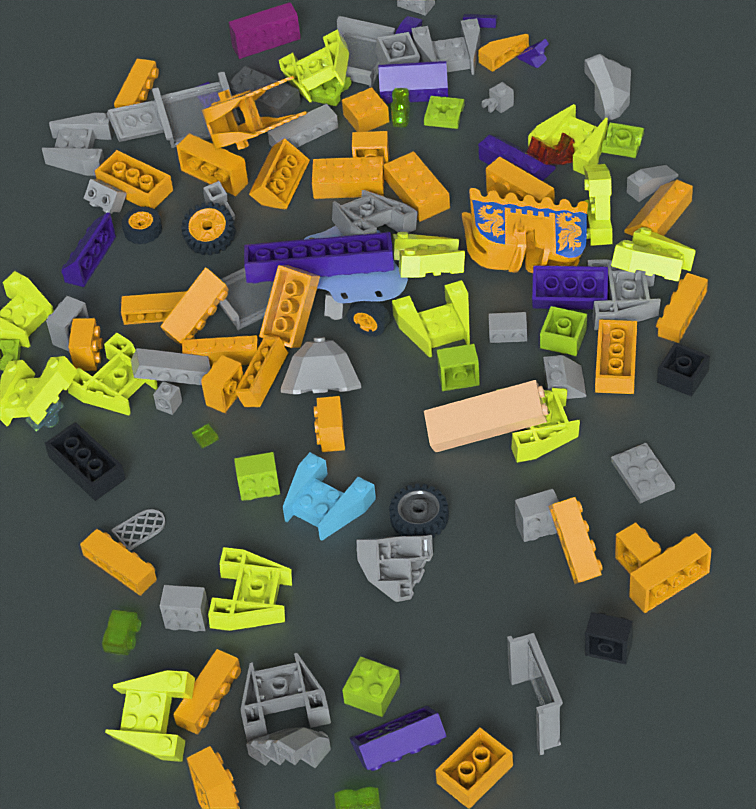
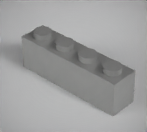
(305, 127)
(169, 366)

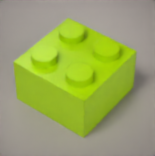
(563, 331)
(458, 367)
(257, 476)
(371, 686)

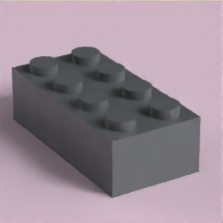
(275, 102)

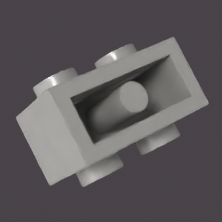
(105, 196)

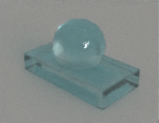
(51, 418)

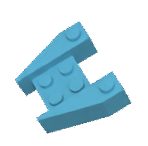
(323, 504)

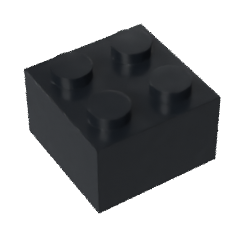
(683, 369)
(608, 637)

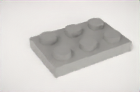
(135, 121)
(642, 473)

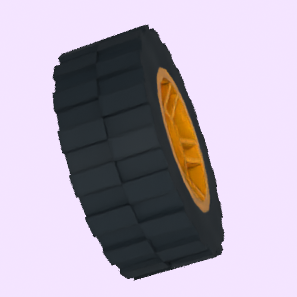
(141, 225)
(368, 317)

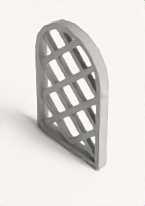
(139, 516)

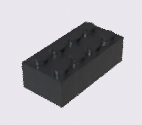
(85, 461)

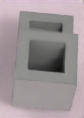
(216, 194)

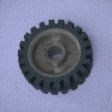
(431, 507)

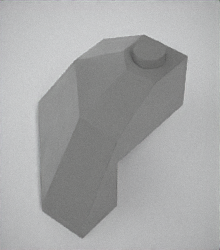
(611, 86)
(319, 368)
(395, 562)
(290, 745)

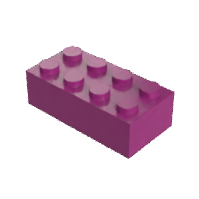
(264, 30)

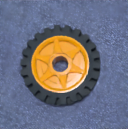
(210, 240)

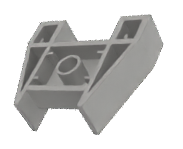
(458, 52)
(75, 143)
(370, 212)
(627, 295)
(281, 690)

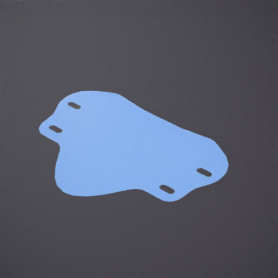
(361, 286)

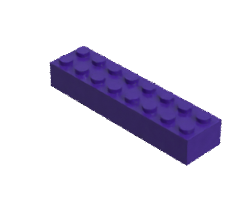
(320, 256)

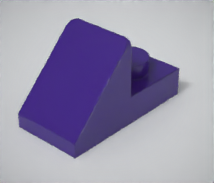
(534, 54)

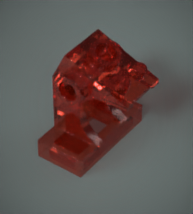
(546, 153)

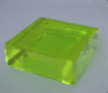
(205, 435)

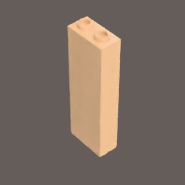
(486, 416)

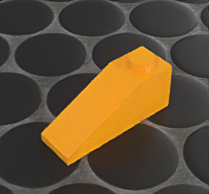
(501, 51)

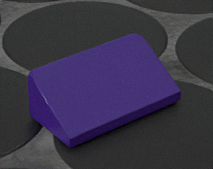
(484, 21)

